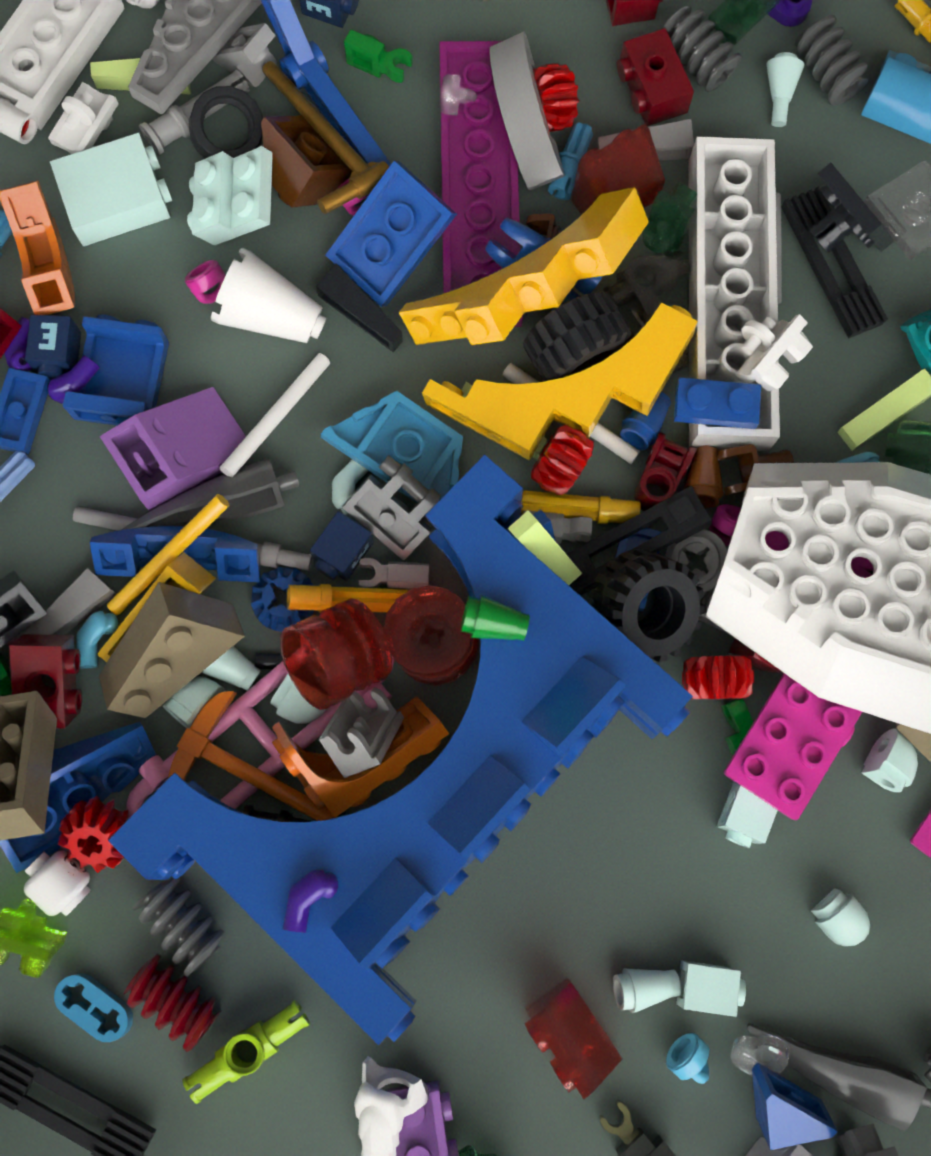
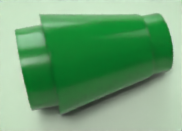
(493, 620)

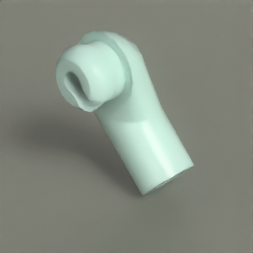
(344, 483)

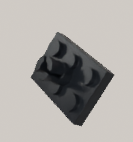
(847, 216)

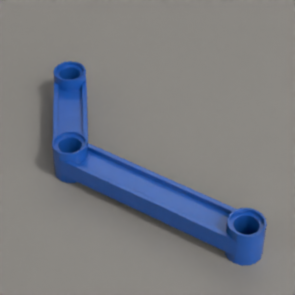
(307, 69)

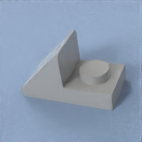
(247, 53)

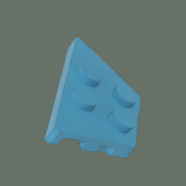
(406, 434)

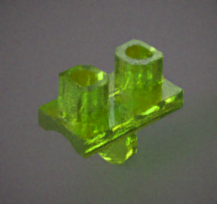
(27, 935)

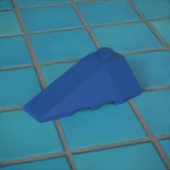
(81, 773)

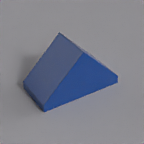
(787, 1111)

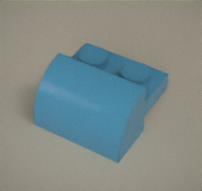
(902, 96)

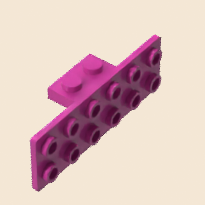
(792, 744)

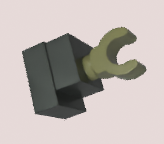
(635, 1140)

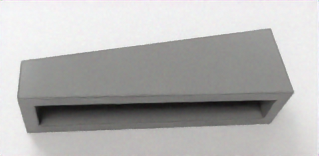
(670, 140)
(73, 605)

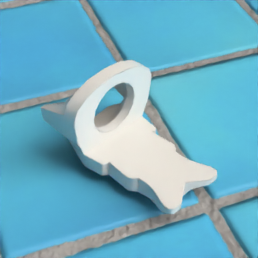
(383, 1112)

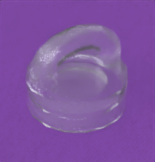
(453, 95)

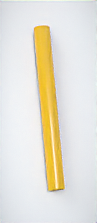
(167, 554)

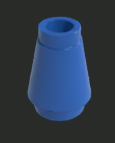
(643, 430)

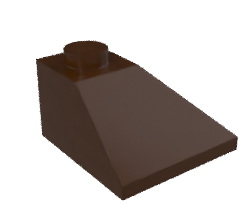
(301, 161)

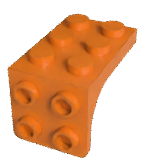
(325, 785)

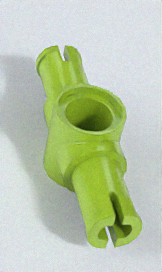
(227, 1064)

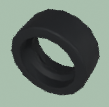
(236, 98)

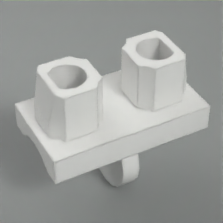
(83, 119)
(765, 346)

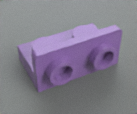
(425, 1129)

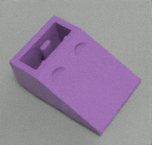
(174, 445)

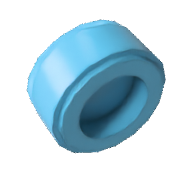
(689, 1058)

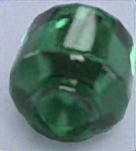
(911, 445)

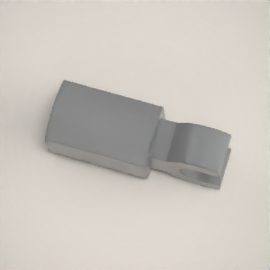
(575, 530)
(396, 574)

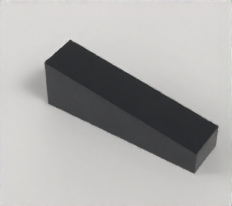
(349, 300)

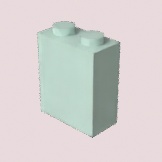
(111, 189)

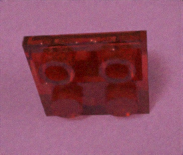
(618, 166)
(575, 1037)

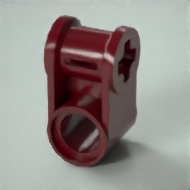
(664, 468)

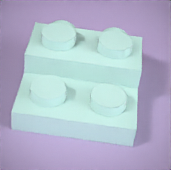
(231, 195)

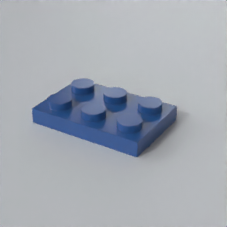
(390, 233)

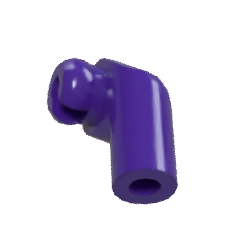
(16, 351)
(72, 380)
(304, 894)

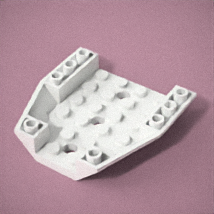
(805, 606)

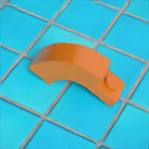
(40, 248)

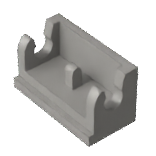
(360, 734)

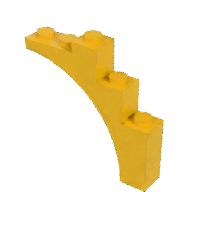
(538, 281)

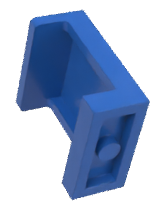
(129, 372)

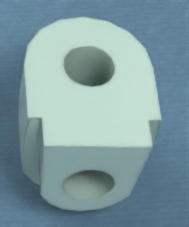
(190, 699)
(292, 705)
(891, 762)
(842, 918)

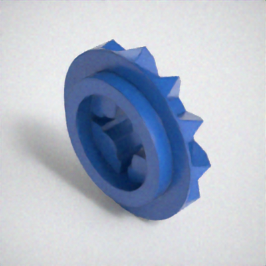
(263, 598)

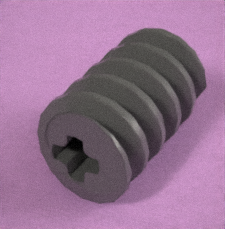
(700, 49)
(830, 62)
(180, 925)

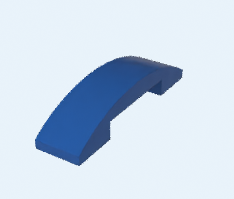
(129, 549)

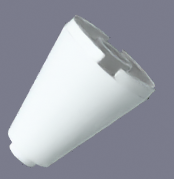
(265, 302)

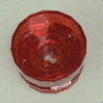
(408, 629)
(336, 653)

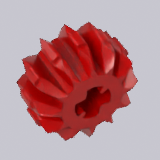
(557, 95)
(562, 460)
(718, 677)
(88, 830)

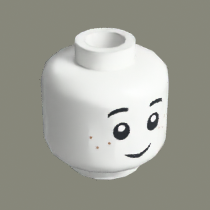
(56, 883)

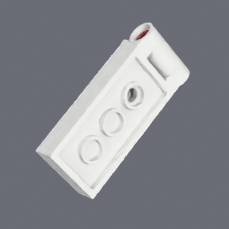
(44, 54)

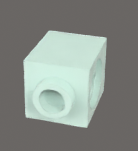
(746, 817)
(710, 988)

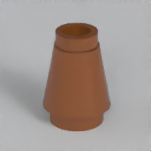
(706, 476)

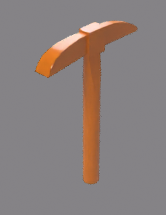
(197, 745)

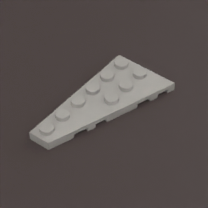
(183, 45)

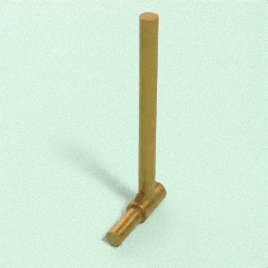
(364, 175)

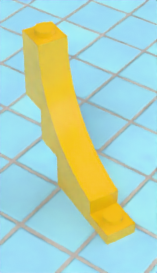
(522, 413)

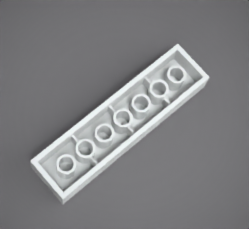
(732, 272)

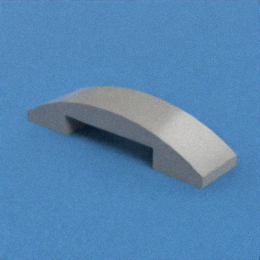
(523, 112)

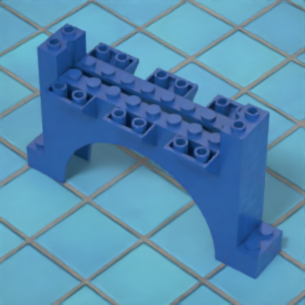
(392, 861)

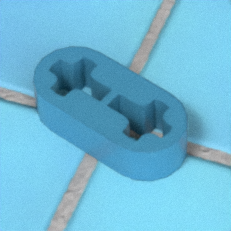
(85, 1015)

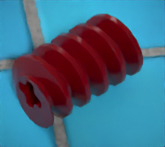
(171, 1003)

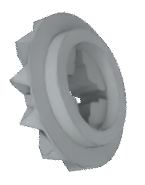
(699, 543)

